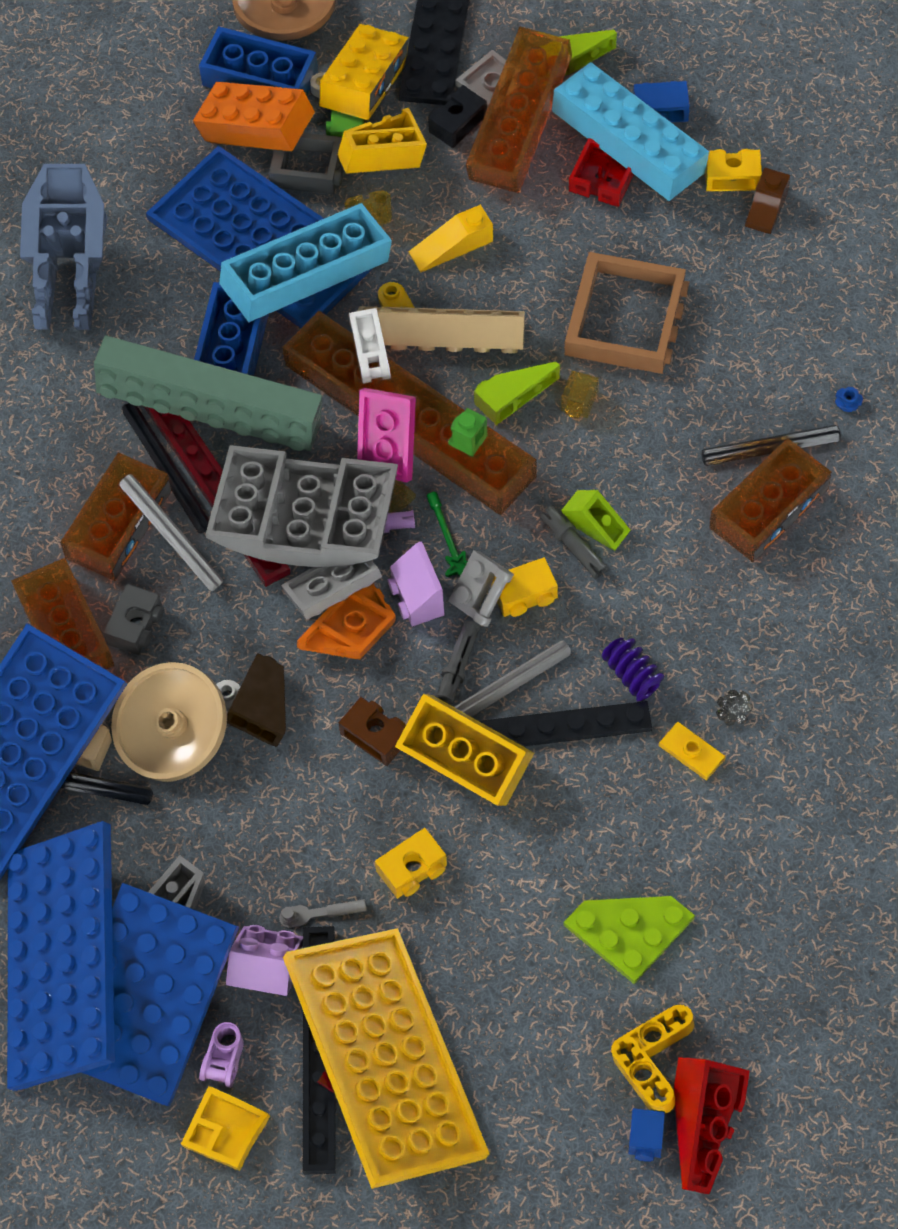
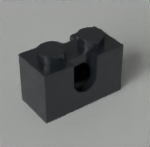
(458, 117)

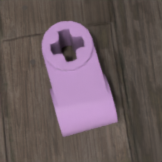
(222, 1061)

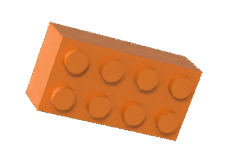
(254, 116)

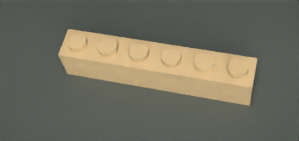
(451, 329)

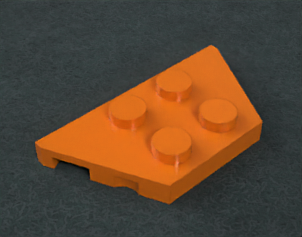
(350, 625)

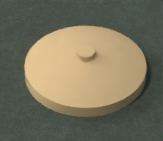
(169, 722)

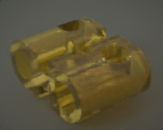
(378, 205)

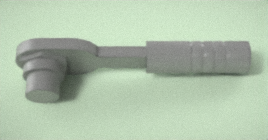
(300, 915)

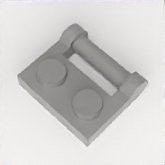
(474, 585)

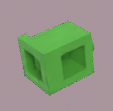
(468, 431)

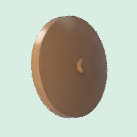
(283, 18)

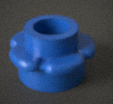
(845, 404)

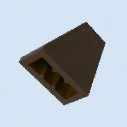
(261, 702)

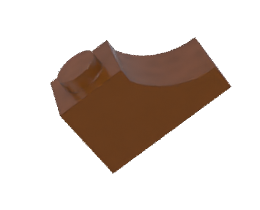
(768, 200)

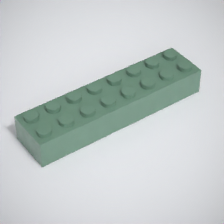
(207, 393)

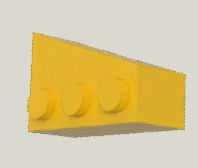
(383, 145)

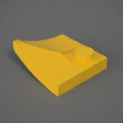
(224, 1128)

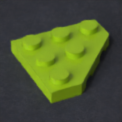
(629, 930)

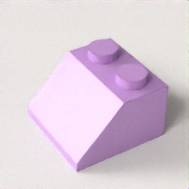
(416, 586)

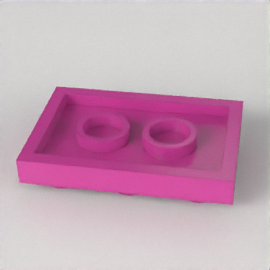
(387, 430)

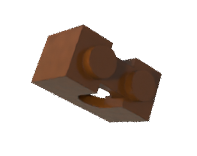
(357, 726)

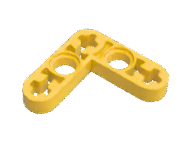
(644, 1050)

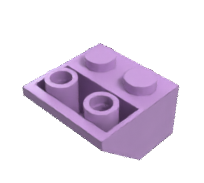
(258, 960)

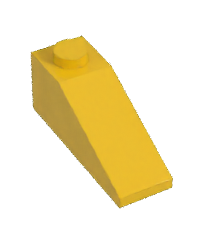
(454, 238)

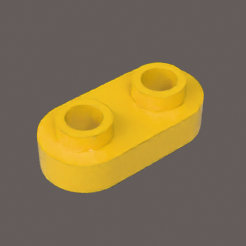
(399, 299)

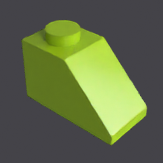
(596, 518)

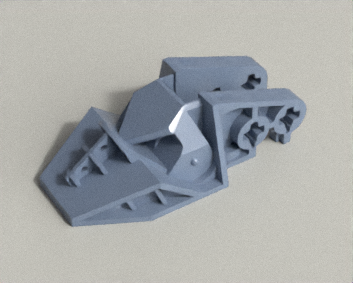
(63, 220)

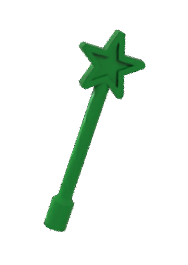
(456, 562)

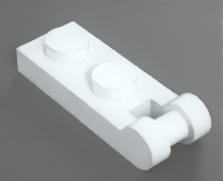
(369, 344)

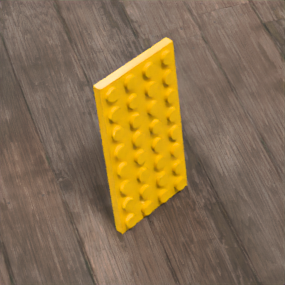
(385, 1057)

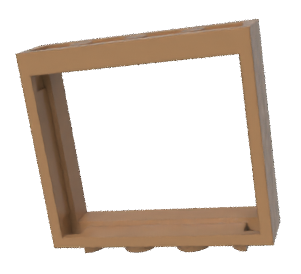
(619, 354)

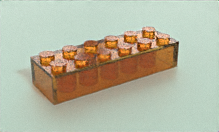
(518, 110)

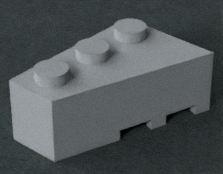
(180, 883)

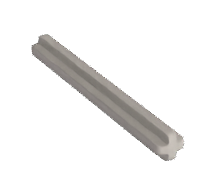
(171, 532)
(515, 679)

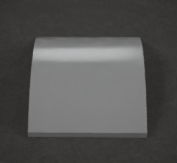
(301, 508)

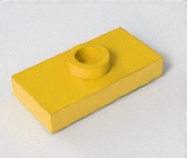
(692, 751)

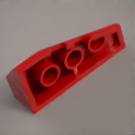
(704, 1104)

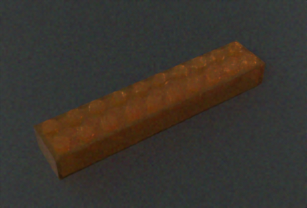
(328, 359)

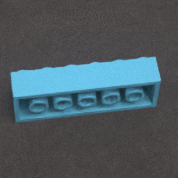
(630, 131)
(304, 262)

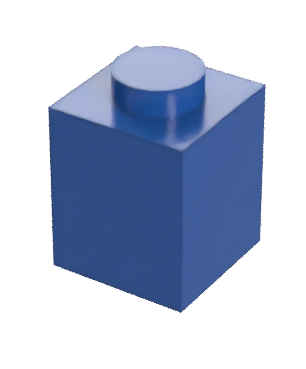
(646, 1134)

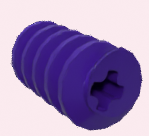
(632, 668)

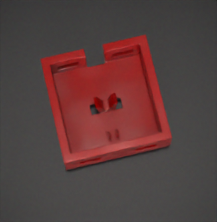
(597, 162)

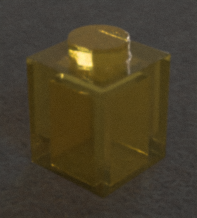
(579, 394)

